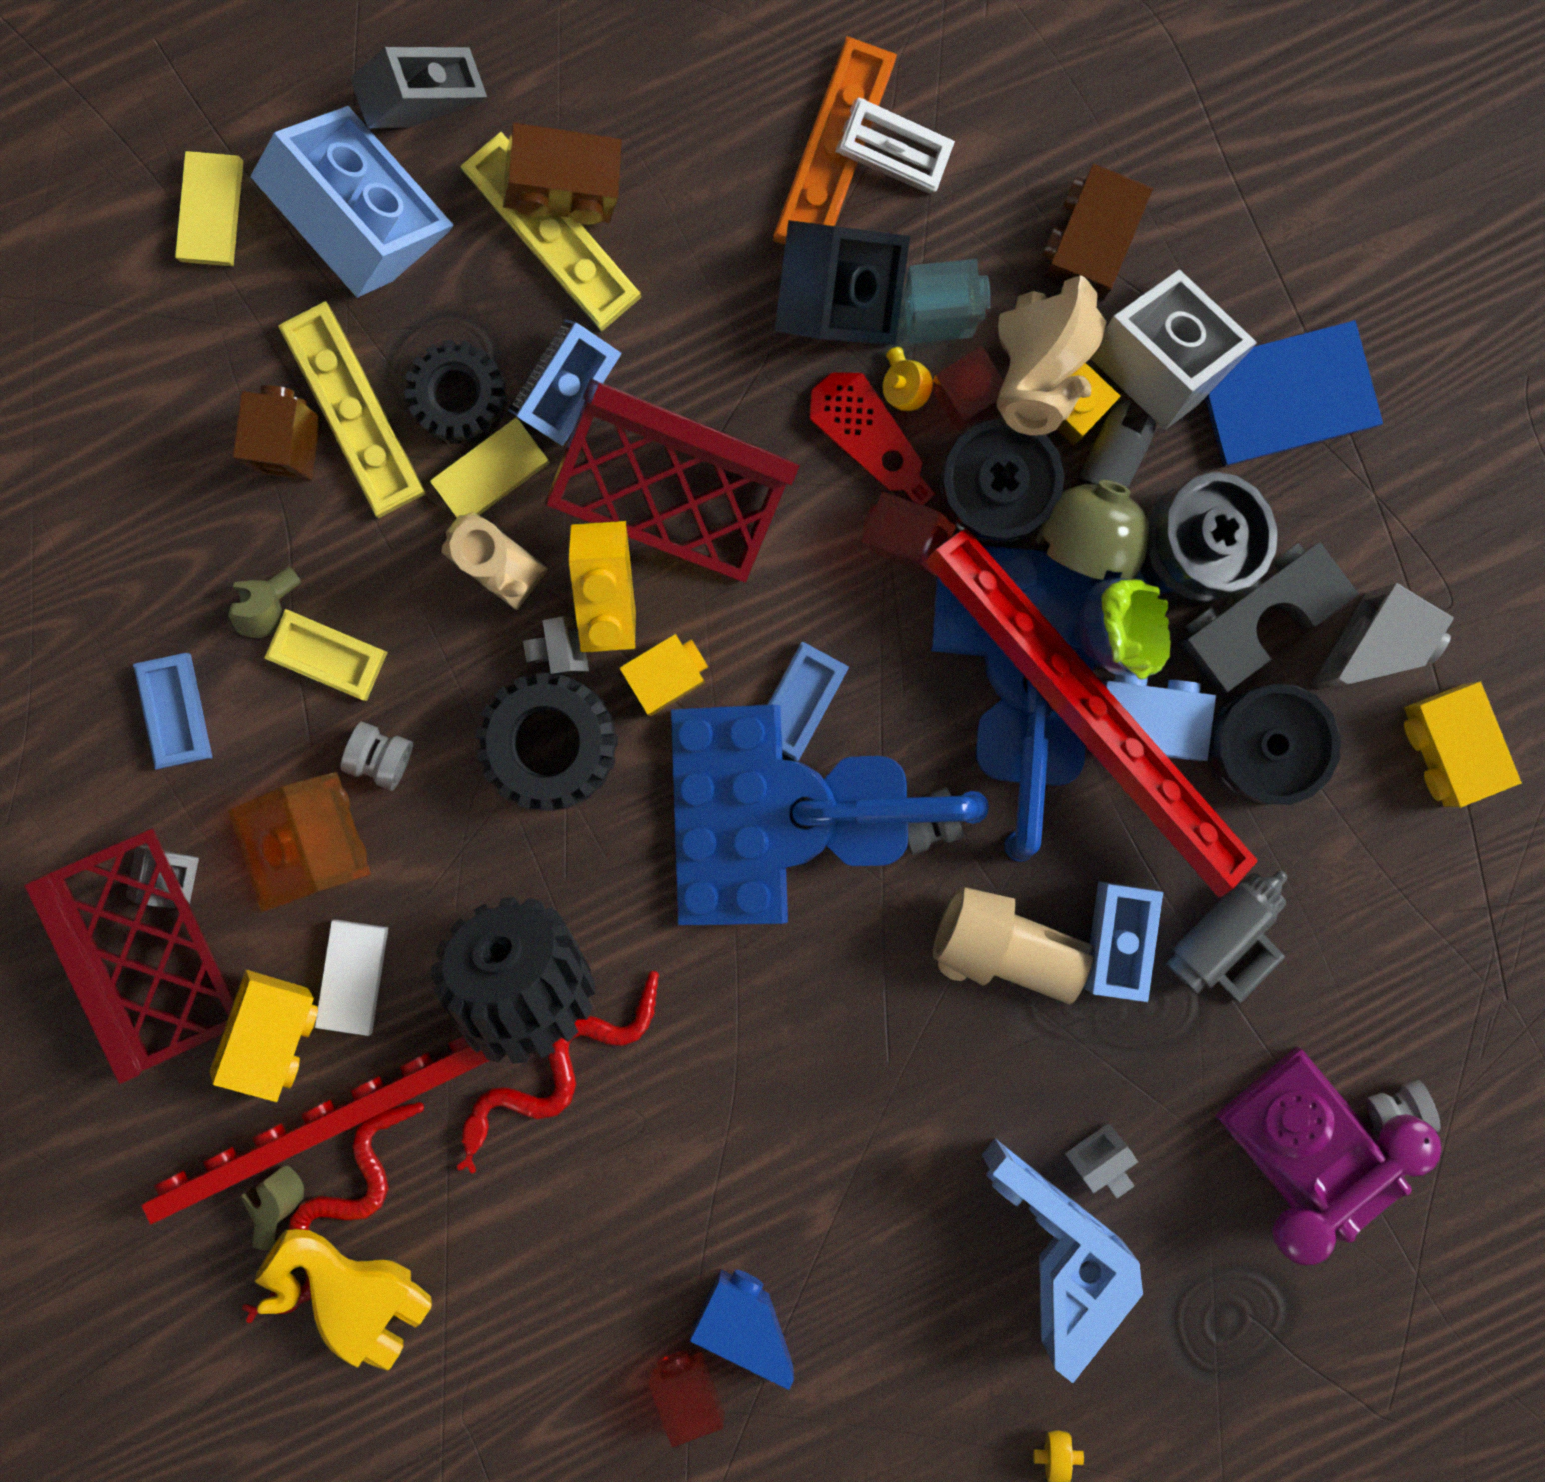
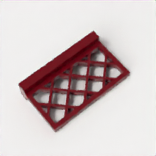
(686, 436)
(88, 970)

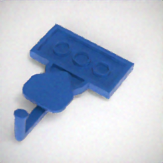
(1022, 734)
(745, 816)

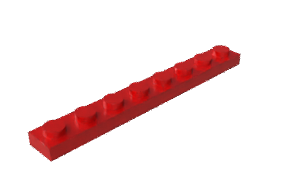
(1092, 712)
(320, 1124)

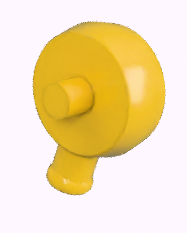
(906, 382)
(1058, 1456)

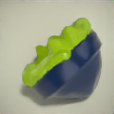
(1124, 627)

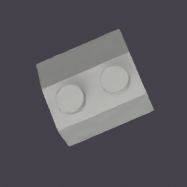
(1171, 348)
(1385, 636)

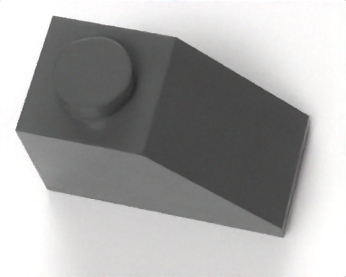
(416, 85)

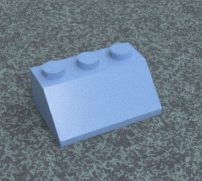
(349, 199)

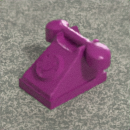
(1324, 1156)

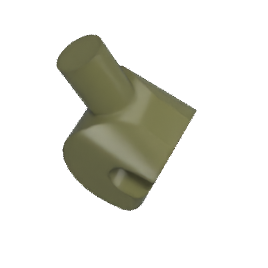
(260, 604)
(271, 1202)

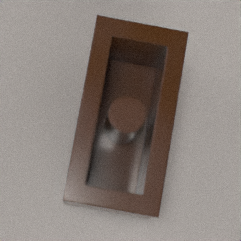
(562, 173)
(1098, 230)
(277, 433)

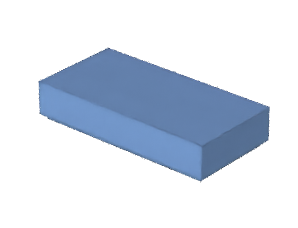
(805, 695)
(172, 711)

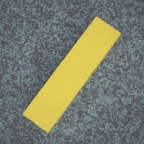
(558, 243)
(352, 409)

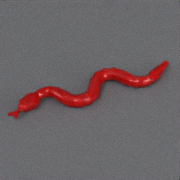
(477, 1123)
(345, 1208)

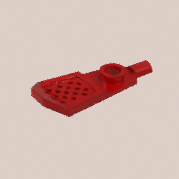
(874, 439)

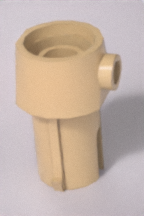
(986, 938)

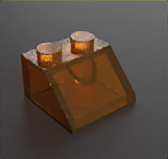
(299, 841)

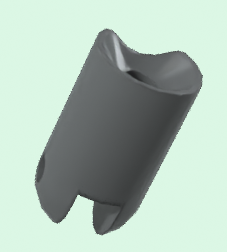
(1117, 448)

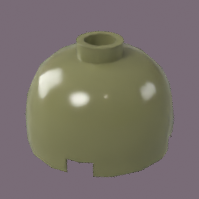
(1097, 531)

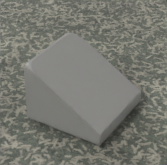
(143, 868)

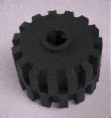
(513, 980)

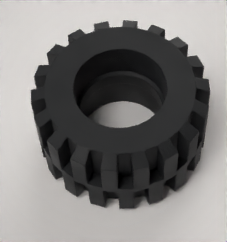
(500, 734)

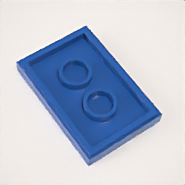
(1294, 395)

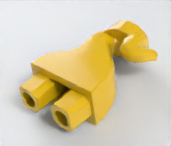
(348, 1296)

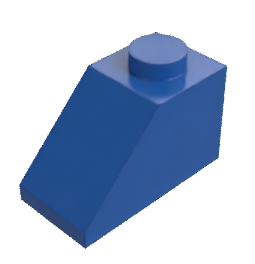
(744, 1328)

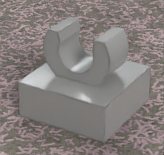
(558, 647)
(1103, 1161)

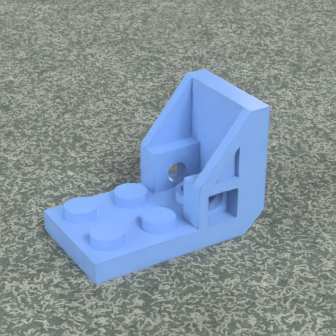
(1076, 1301)

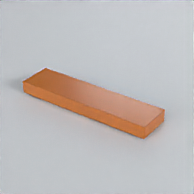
(823, 173)

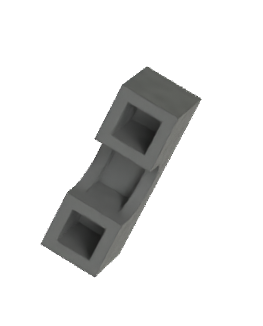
(1304, 585)

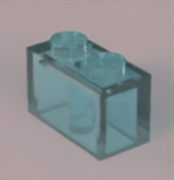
(945, 300)

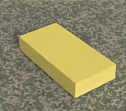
(209, 208)
(490, 470)
(325, 655)

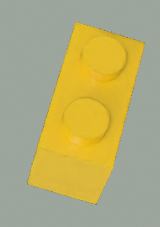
(602, 586)
(1460, 746)
(263, 1036)

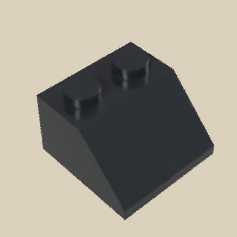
(841, 283)

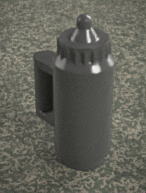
(1228, 934)

